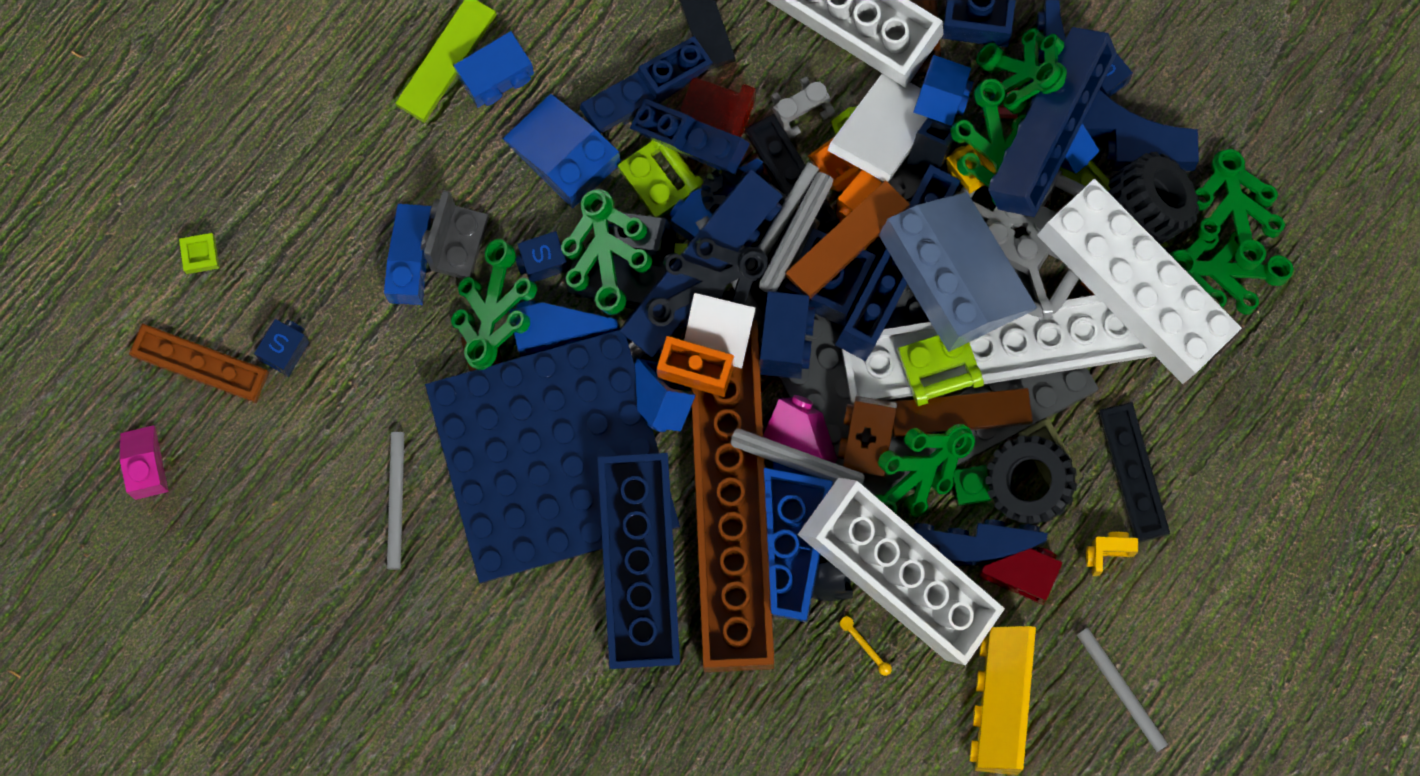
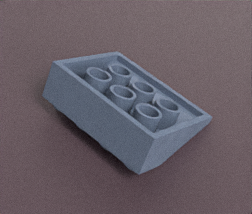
(955, 269)

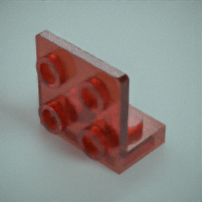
(719, 106)

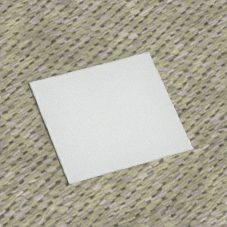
(720, 325)

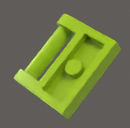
(652, 183)
(931, 358)

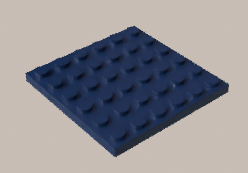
(528, 447)

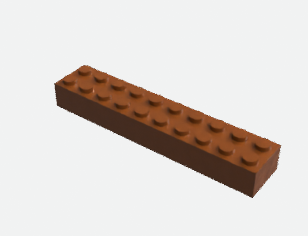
(732, 524)

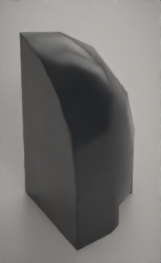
(831, 584)

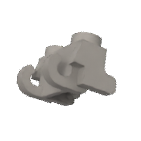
(800, 103)

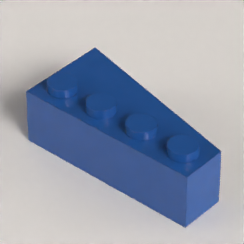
(792, 561)

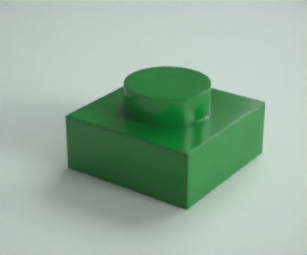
(971, 485)

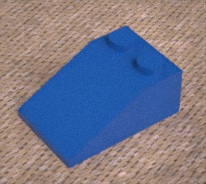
(563, 149)

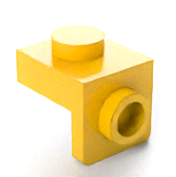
(1115, 545)

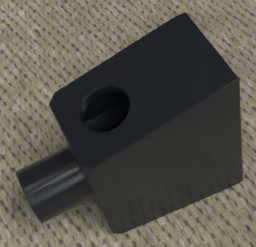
(657, 242)

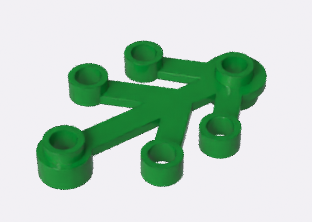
(1047, 77)
(991, 150)
(1239, 206)
(602, 248)
(1223, 272)
(482, 347)
(951, 446)

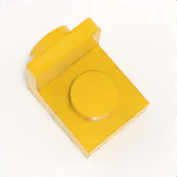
(970, 182)

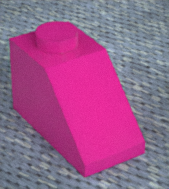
(801, 428)
(142, 463)

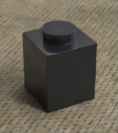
(931, 146)

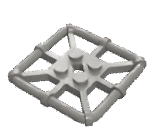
(1030, 252)

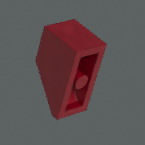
(1025, 573)

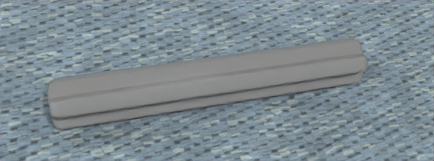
(796, 232)
(792, 457)

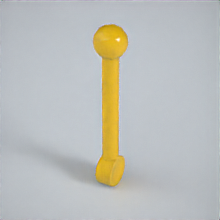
(847, 624)

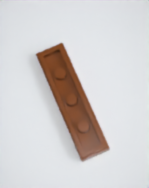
(846, 240)
(199, 363)

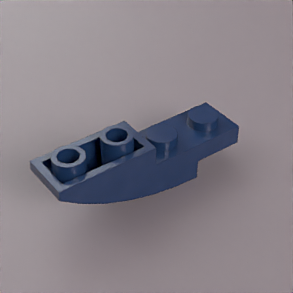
(653, 81)
(689, 136)
(989, 545)

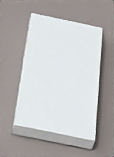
(880, 129)

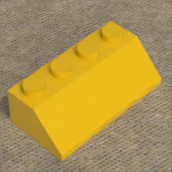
(1004, 700)

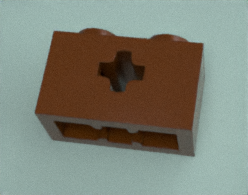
(872, 414)

